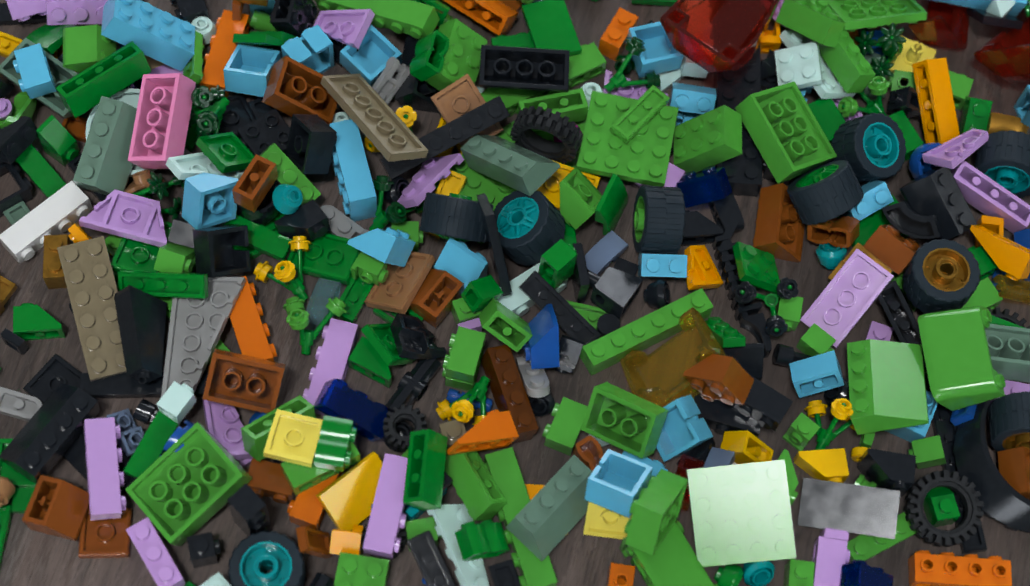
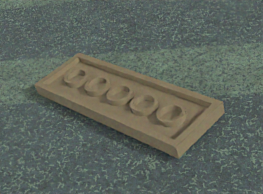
(374, 117)
(91, 295)

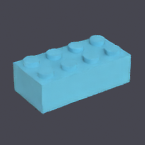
(151, 29)
(353, 172)

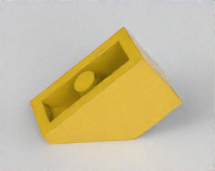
(746, 447)
(824, 464)

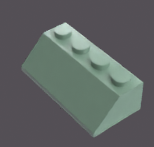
(59, 73)
(106, 151)
(508, 163)
(1010, 351)
(553, 509)

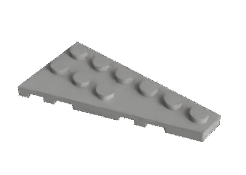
(197, 329)

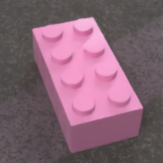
(161, 119)

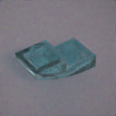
(323, 290)

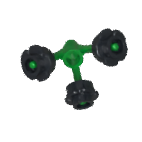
(785, 289)

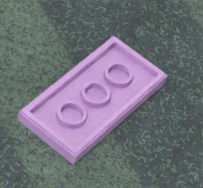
(848, 296)

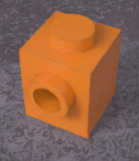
(620, 575)

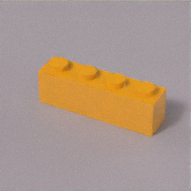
(936, 100)

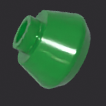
(729, 575)

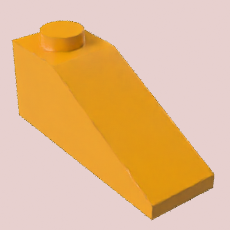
(1005, 253)

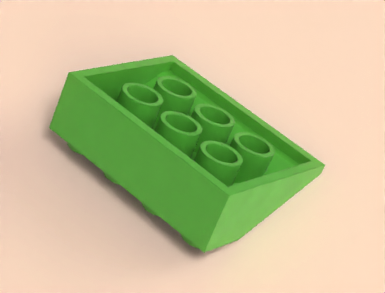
(785, 131)
(886, 385)
(188, 485)

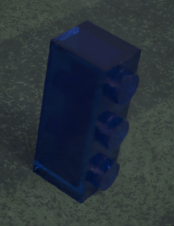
(344, 403)

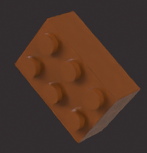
(298, 90)
(243, 381)

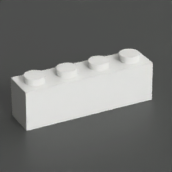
(48, 218)

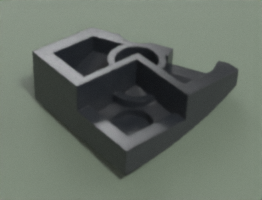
(413, 339)

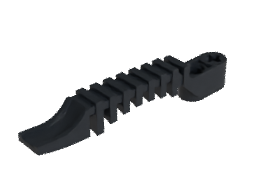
(729, 218)

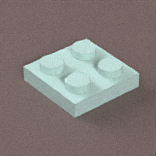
(800, 65)

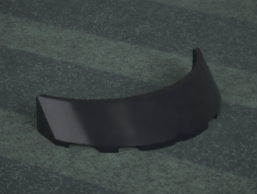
(975, 463)

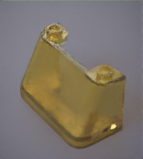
(660, 374)

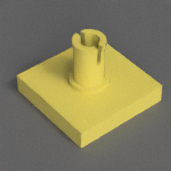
(912, 53)
(293, 438)
(604, 522)

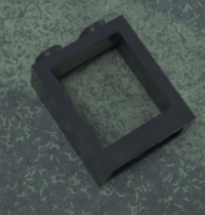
(25, 186)

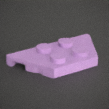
(128, 217)

